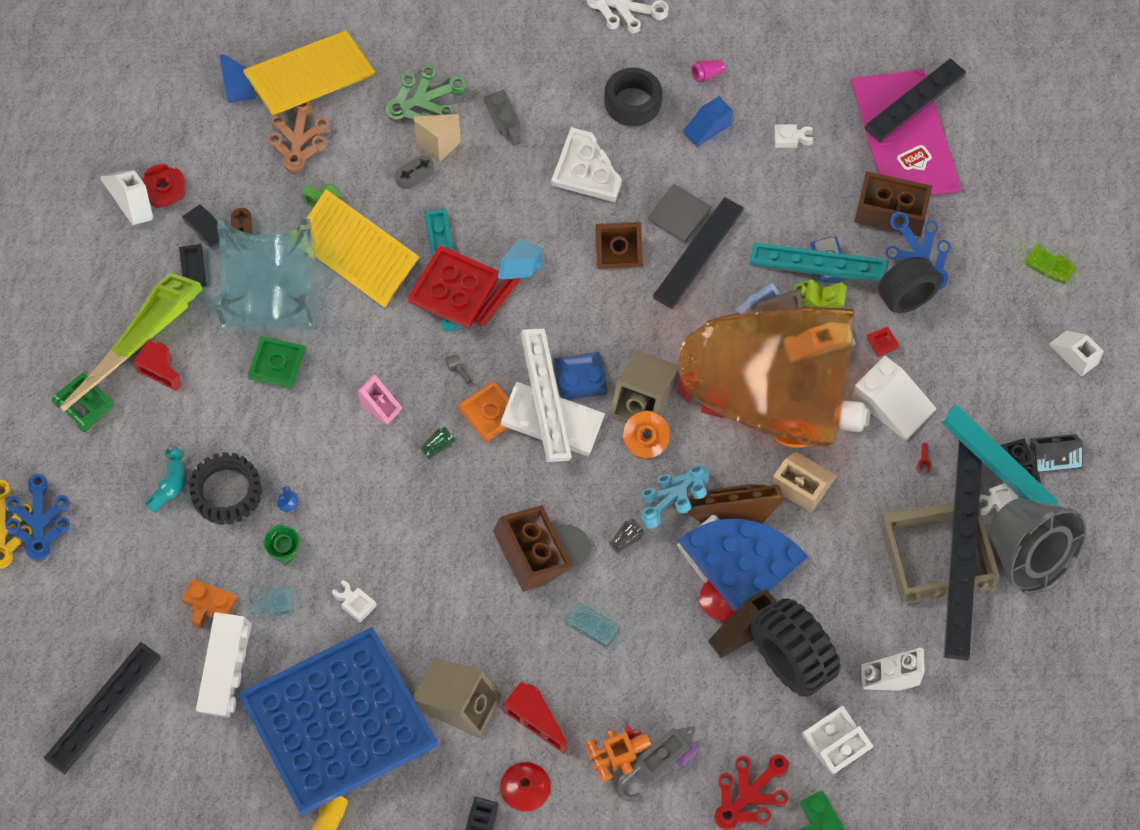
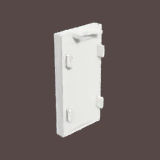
(580, 421)

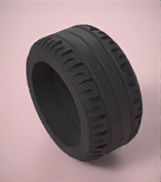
(633, 114)
(909, 284)

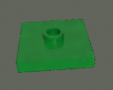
(277, 362)

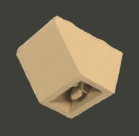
(803, 481)

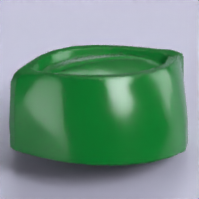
(282, 543)

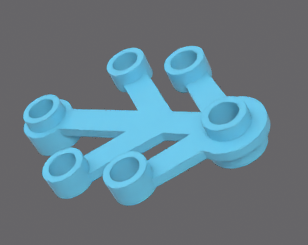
(696, 476)

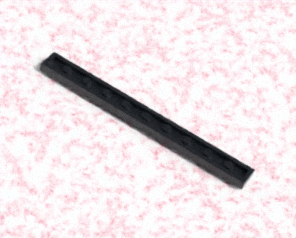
(963, 555)

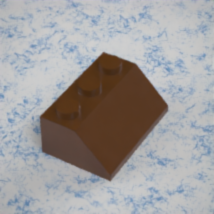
(886, 195)
(532, 547)

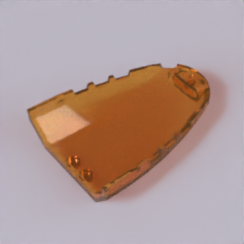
(774, 370)

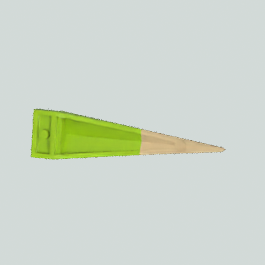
(161, 307)

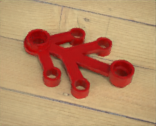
(749, 795)

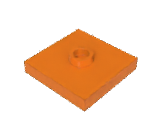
(485, 411)

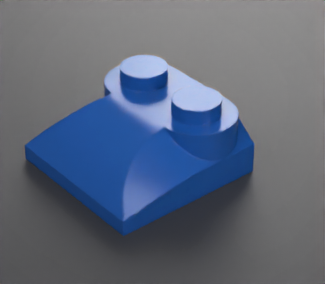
(580, 376)

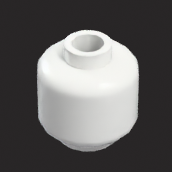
(854, 416)

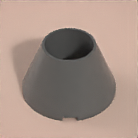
(1036, 542)

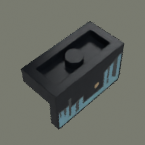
(1057, 452)

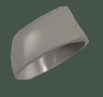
(439, 79)

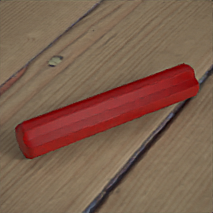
(496, 301)

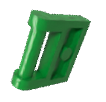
(94, 402)

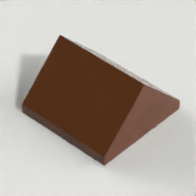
(618, 245)

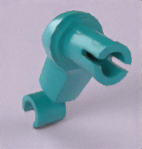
(173, 482)

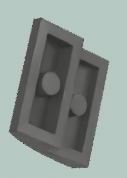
(679, 212)

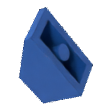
(235, 81)
(709, 121)

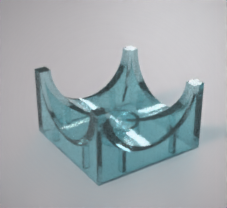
(266, 277)

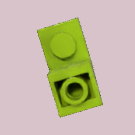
(816, 296)

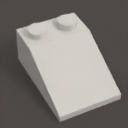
(893, 398)

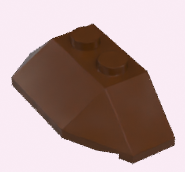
(742, 502)

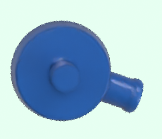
(287, 500)

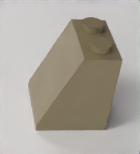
(643, 386)
(457, 696)

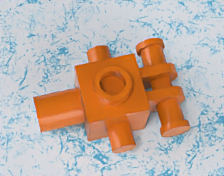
(619, 753)

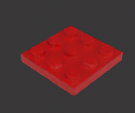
(454, 287)

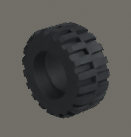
(795, 647)

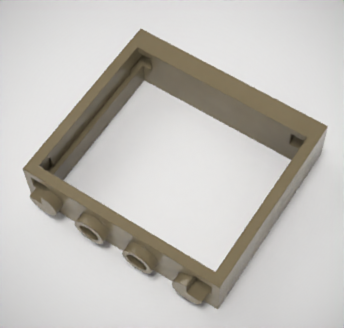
(927, 516)

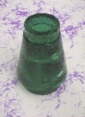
(437, 442)

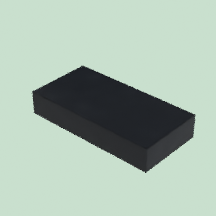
(193, 263)

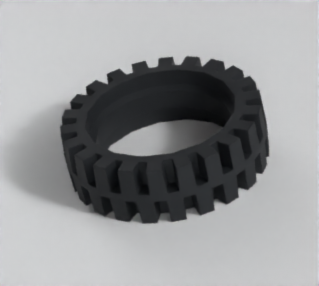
(217, 464)

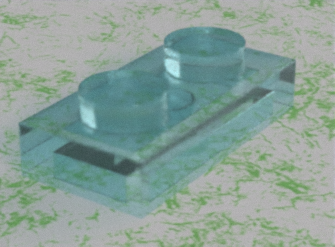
(592, 624)

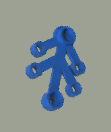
(920, 251)
(37, 520)

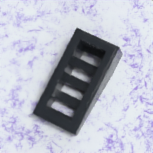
(484, 804)

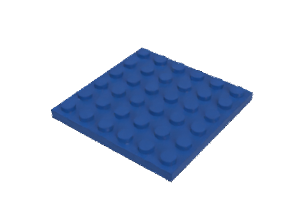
(337, 720)

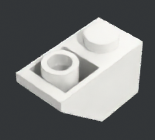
(1077, 351)

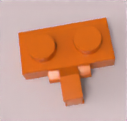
(207, 600)

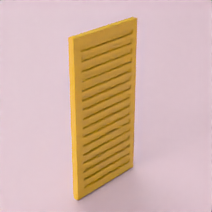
(309, 72)
(359, 249)

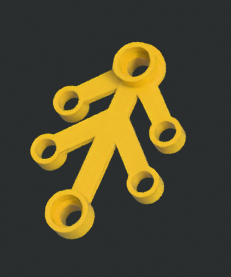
(7, 549)

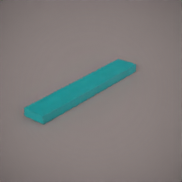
(439, 234)
(818, 262)
(995, 457)

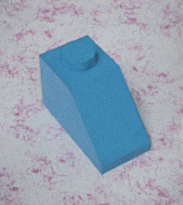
(521, 260)

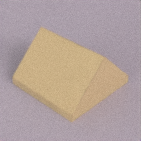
(437, 134)

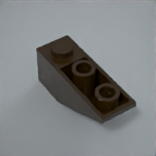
(737, 628)

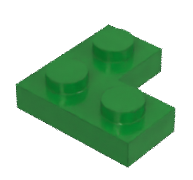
(820, 813)

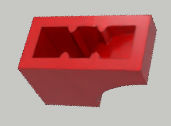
(155, 364)

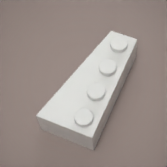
(223, 665)

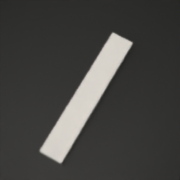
(545, 395)

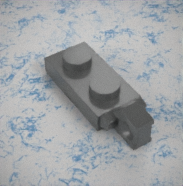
(503, 116)

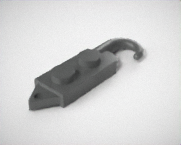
(657, 759)

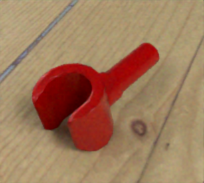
(924, 459)
(632, 733)

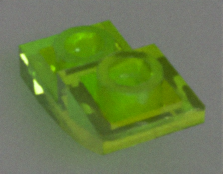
(1048, 265)

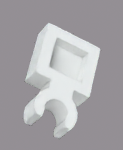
(788, 136)
(997, 498)
(355, 603)

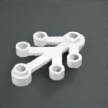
(623, 8)

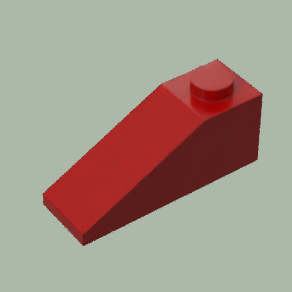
(532, 712)

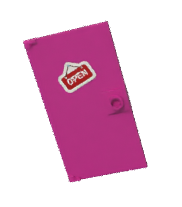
(919, 146)

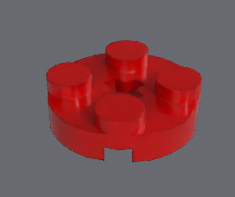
(170, 194)

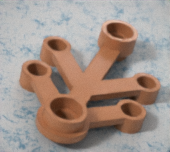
(298, 138)

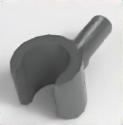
(454, 362)

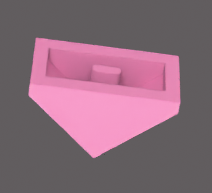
(378, 400)

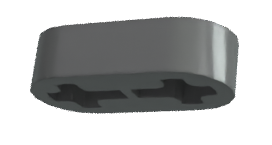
(414, 172)

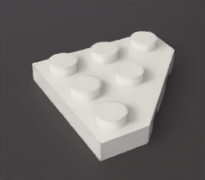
(586, 168)

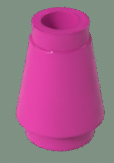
(707, 69)

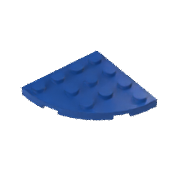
(741, 557)

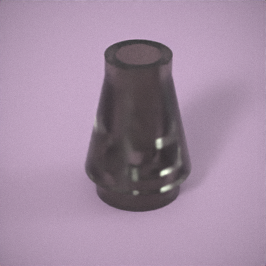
(628, 534)

